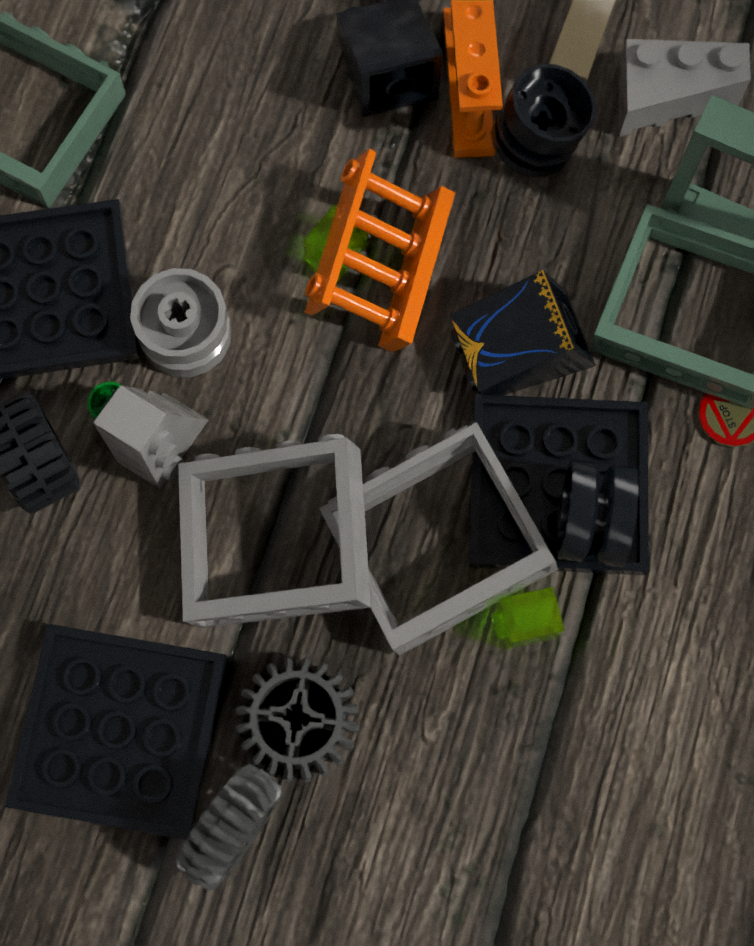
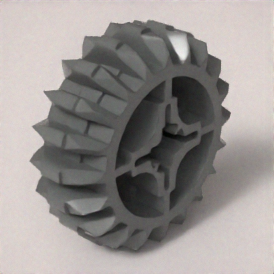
(274, 715)
(229, 827)

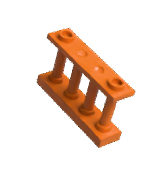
(472, 75)
(418, 247)

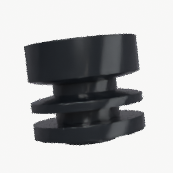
(543, 120)

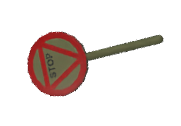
(726, 421)

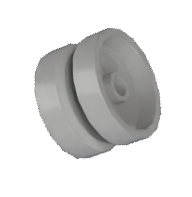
(181, 322)

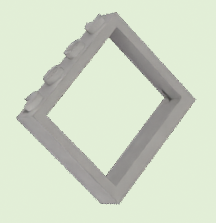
(418, 466)
(348, 595)

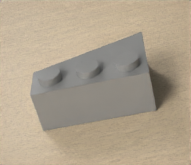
(677, 79)
(148, 432)

